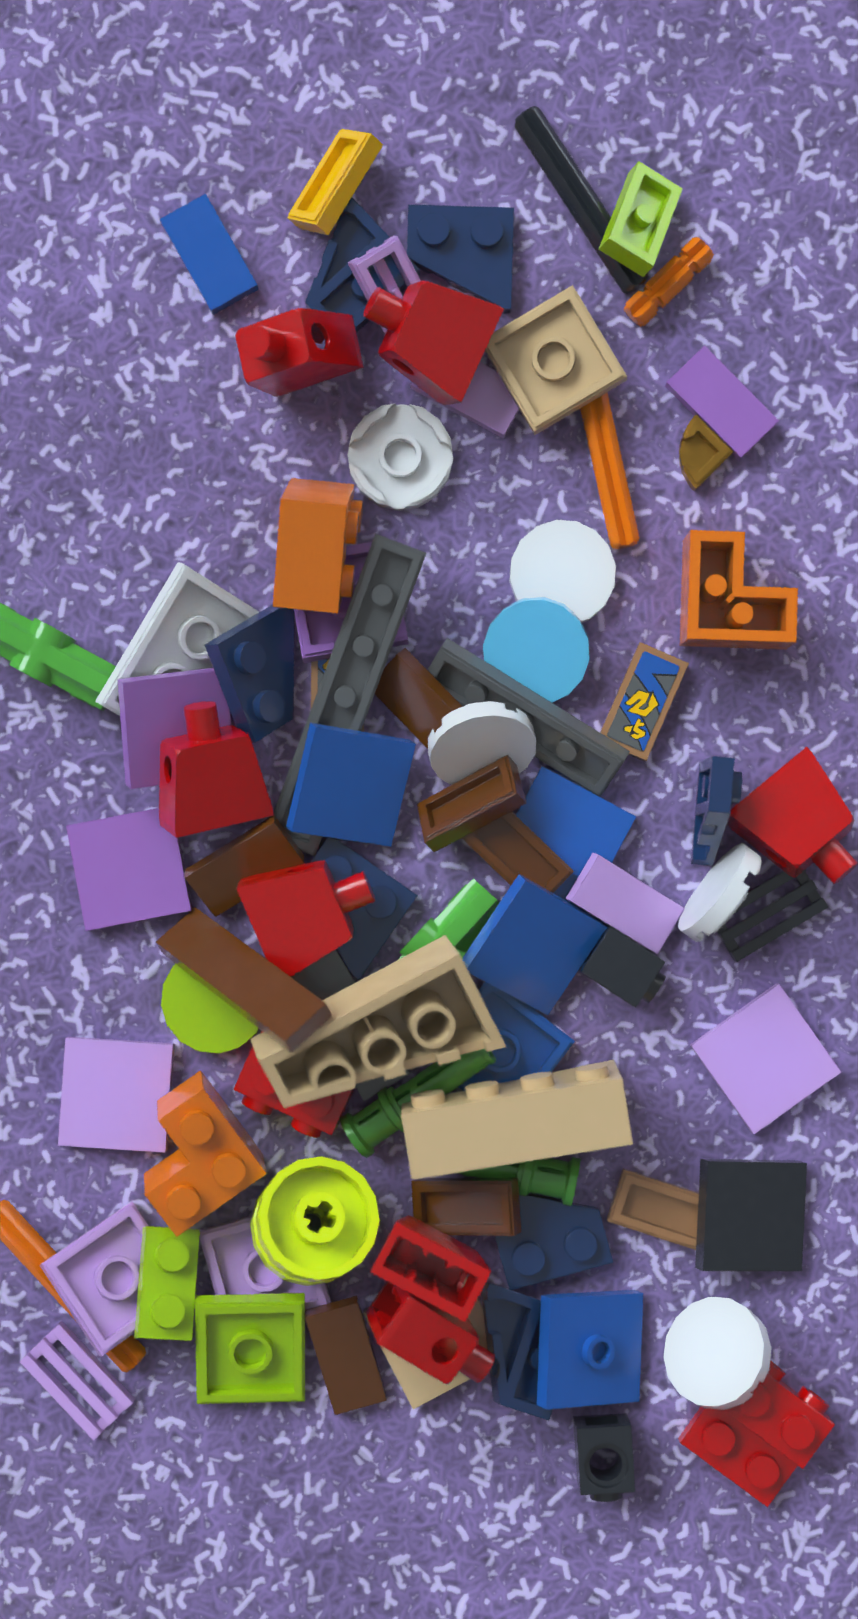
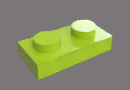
(640, 219)
(167, 1284)

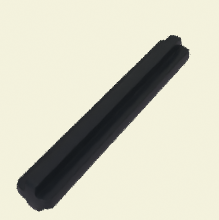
(573, 189)

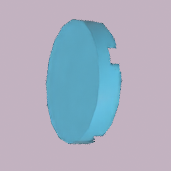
(539, 646)

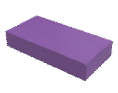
(721, 402)

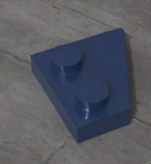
(465, 247)
(335, 285)
(257, 670)
(716, 792)
(371, 922)
(553, 1242)
(513, 1338)

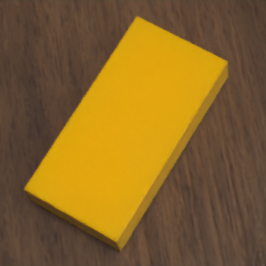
(334, 181)

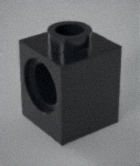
(624, 968)
(601, 1432)

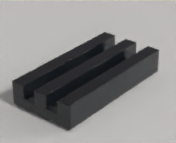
(806, 888)

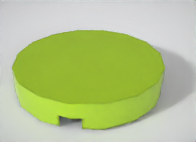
(202, 1017)

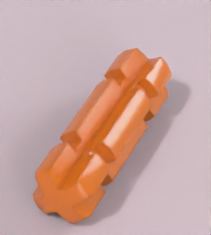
(668, 281)

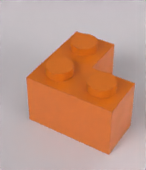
(312, 542)
(718, 606)
(212, 1159)

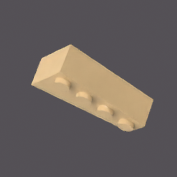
(385, 1024)
(516, 1120)

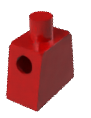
(434, 336)
(282, 351)
(209, 776)
(797, 820)
(302, 912)
(432, 1266)
(427, 1336)

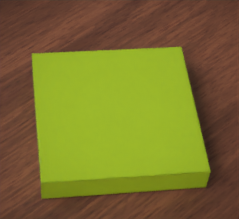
(250, 1348)

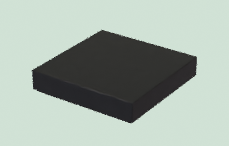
(751, 1215)

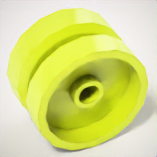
(341, 1203)

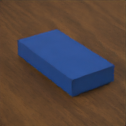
(209, 254)

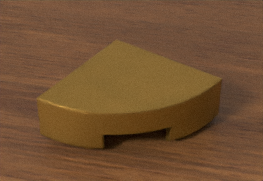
(701, 452)

